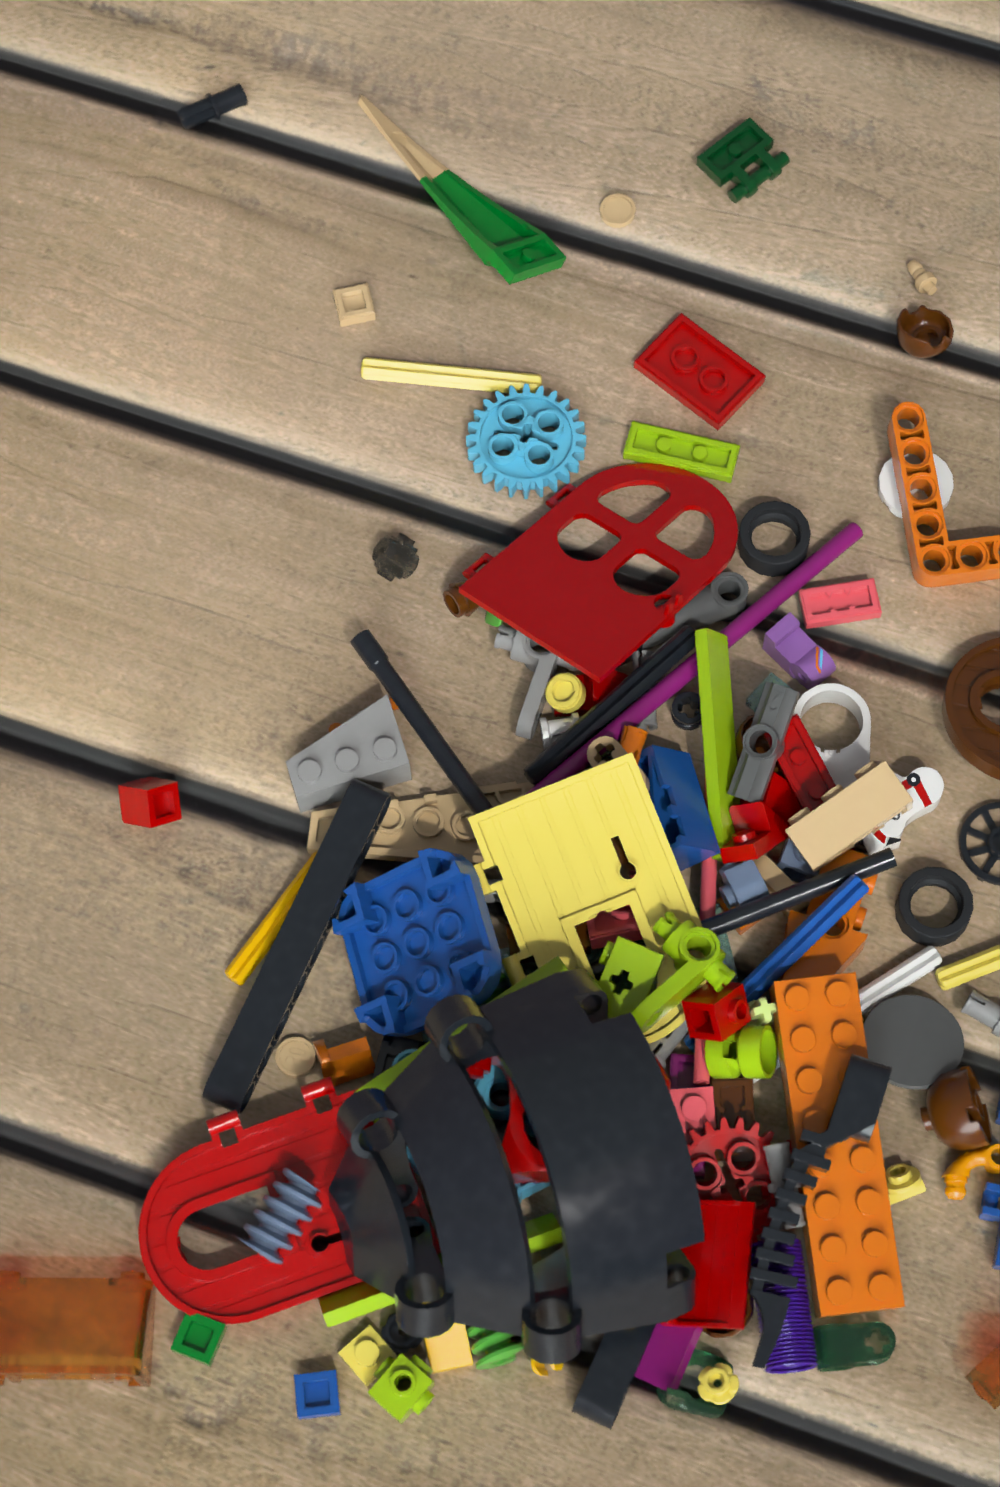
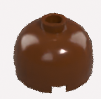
(957, 1111)

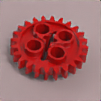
(756, 1173)

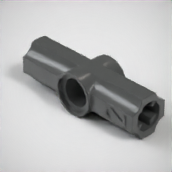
(771, 717)

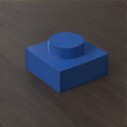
(317, 1394)

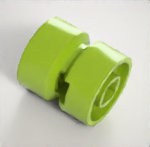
(745, 1052)

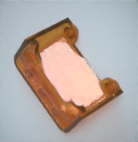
(77, 1328)

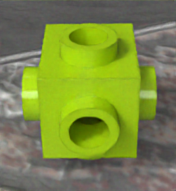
(403, 1403)

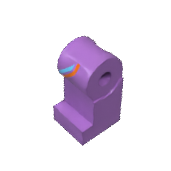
(797, 652)

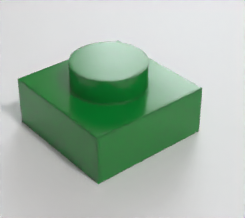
(199, 1338)

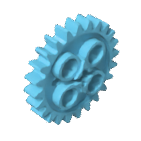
(535, 413)

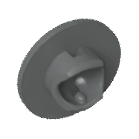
(915, 1039)

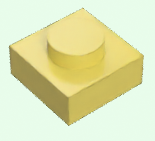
(366, 1354)

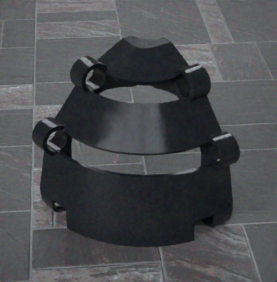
(608, 1151)

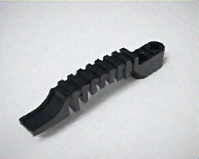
(852, 1117)

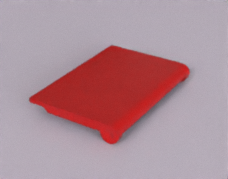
(720, 1266)

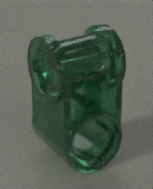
(843, 1345)

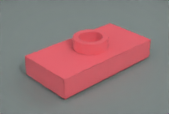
(839, 603)

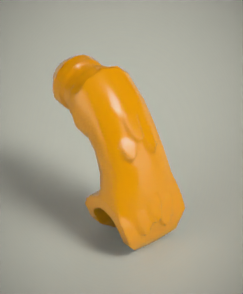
(959, 1171)

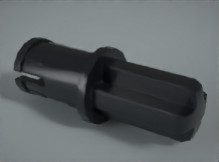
(212, 106)

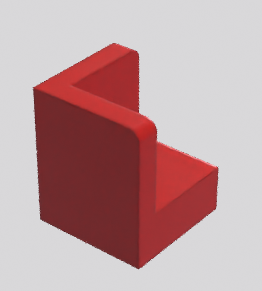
(150, 802)

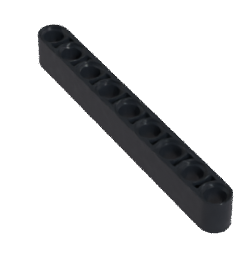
(296, 947)

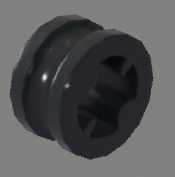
(681, 719)

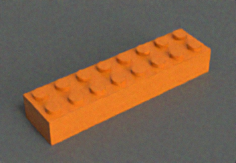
(849, 1210)

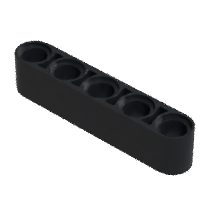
(612, 1374)

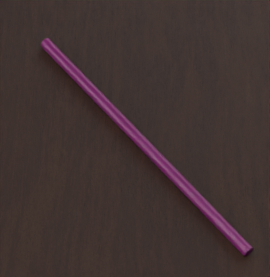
(688, 669)

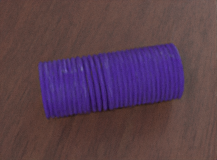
(795, 1343)

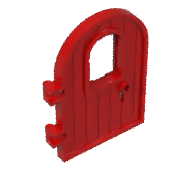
(213, 1173)

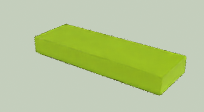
(681, 450)

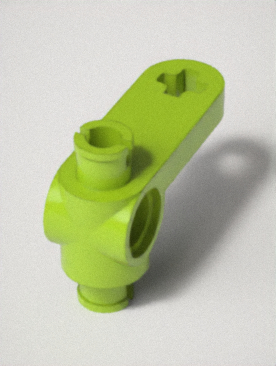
(689, 970)

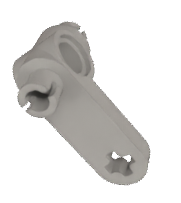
(544, 668)

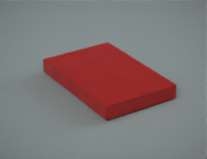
(699, 371)

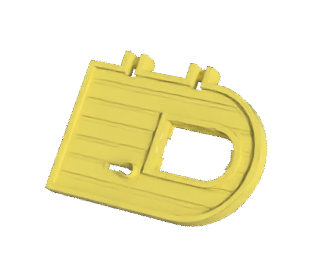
(565, 869)

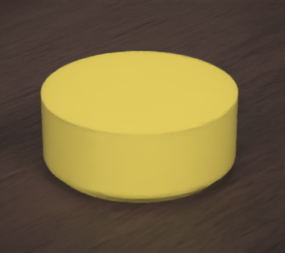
(565, 693)

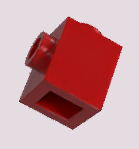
(716, 1014)

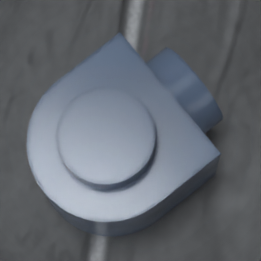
(793, 863)
(741, 883)

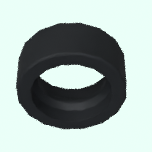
(780, 513)
(944, 879)

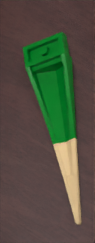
(491, 231)

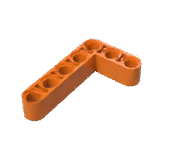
(930, 511)

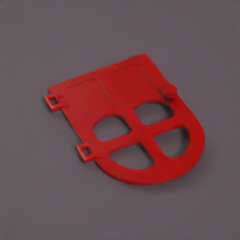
(576, 603)

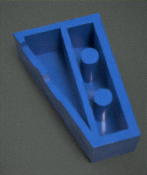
(679, 804)

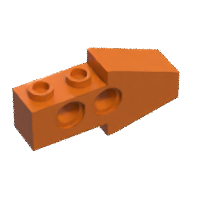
(831, 953)

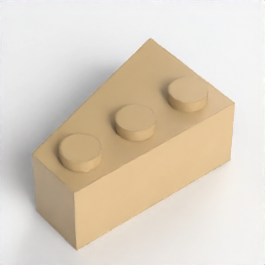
(848, 815)

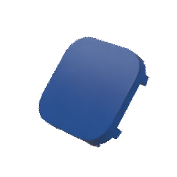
(418, 940)

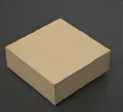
(354, 304)

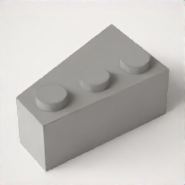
(360, 749)

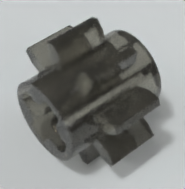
(395, 557)

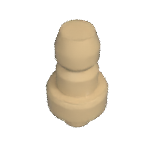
(924, 280)

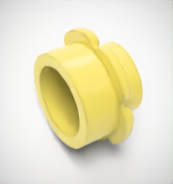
(723, 1393)

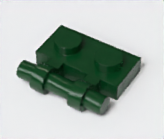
(735, 153)

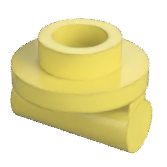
(903, 1182)

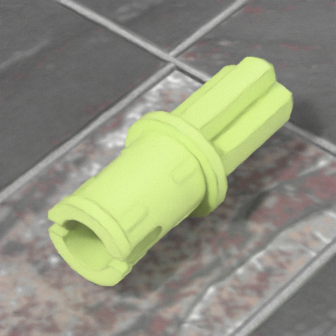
(761, 1012)

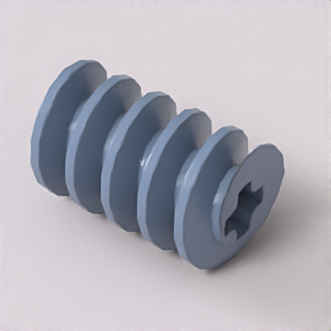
(282, 1216)

